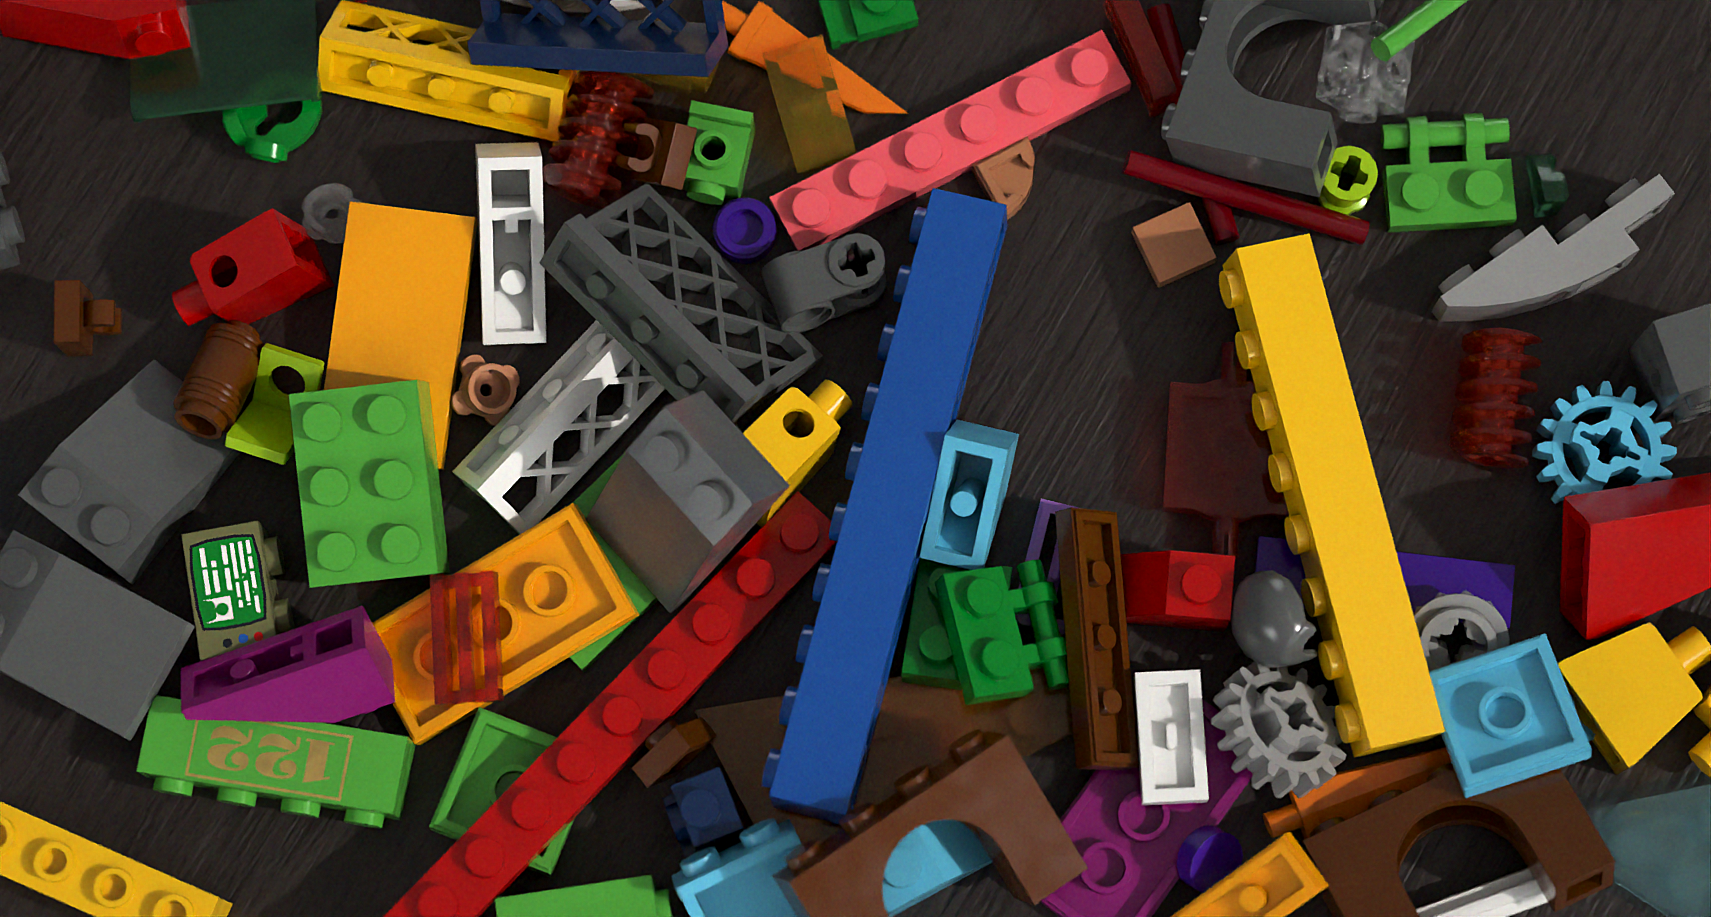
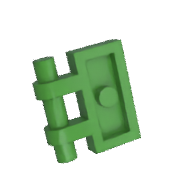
(1447, 193)

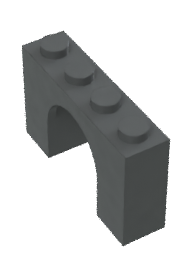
(1240, 134)

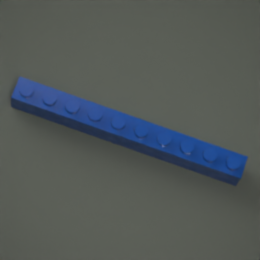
(888, 507)

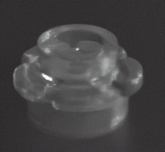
(317, 205)

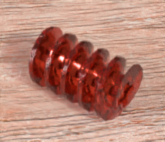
(593, 136)
(1492, 397)

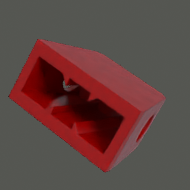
(253, 272)

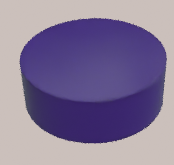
(744, 230)
(1208, 857)

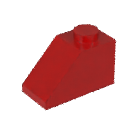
(1178, 589)

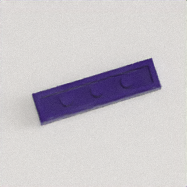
(1422, 575)

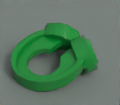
(283, 138)

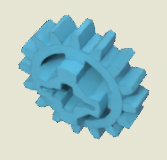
(1580, 442)

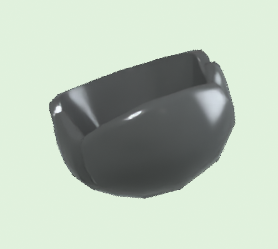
(1271, 621)

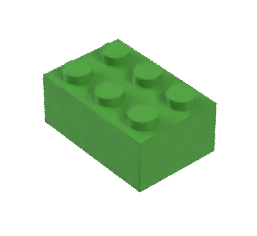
(369, 483)

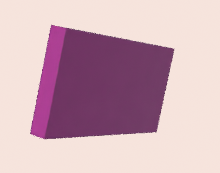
(1133, 846)

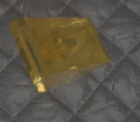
(809, 104)

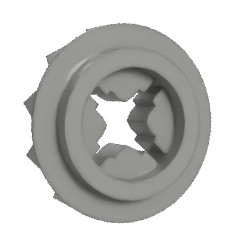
(1480, 621)

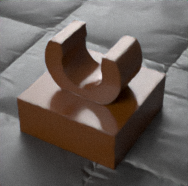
(661, 152)
(80, 317)

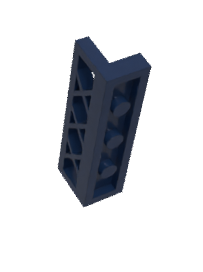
(601, 43)

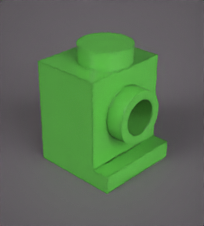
(722, 128)

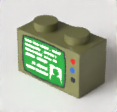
(235, 587)

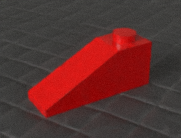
(100, 26)

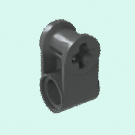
(820, 286)

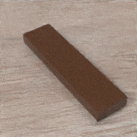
(1096, 639)

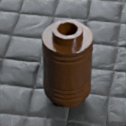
(219, 379)

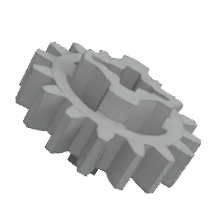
(1278, 729)

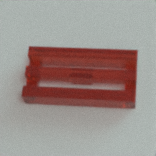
(1142, 54)
(441, 638)

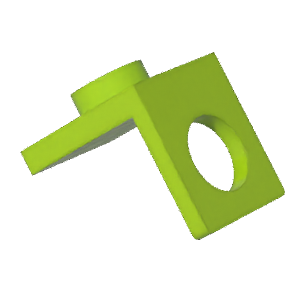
(266, 423)

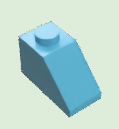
(968, 494)
(929, 862)

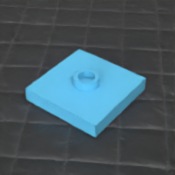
(1507, 716)

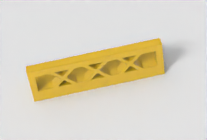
(438, 76)

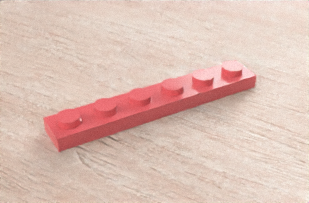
(950, 142)

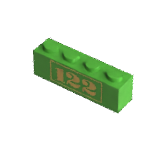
(283, 761)

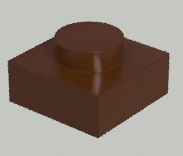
(672, 750)

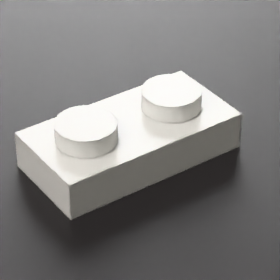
(1170, 737)

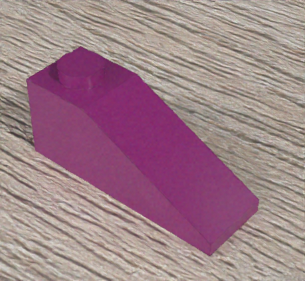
(297, 676)

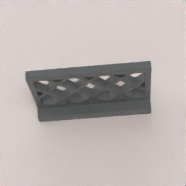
(660, 328)

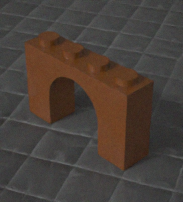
(978, 786)
(1536, 815)

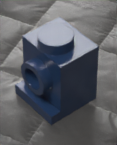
(703, 812)

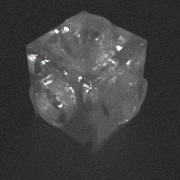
(1359, 81)

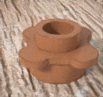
(502, 384)

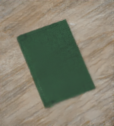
(237, 59)

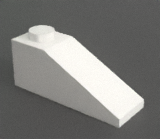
(511, 242)

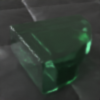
(1547, 187)

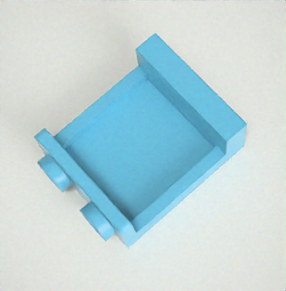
(740, 877)

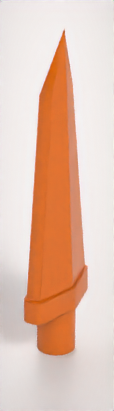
(767, 31)
(1352, 792)

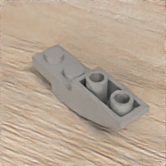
(1540, 272)

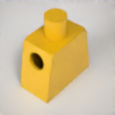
(799, 435)
(1635, 689)

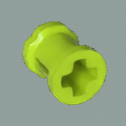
(1365, 173)

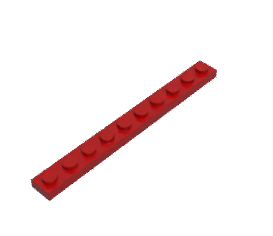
(623, 717)

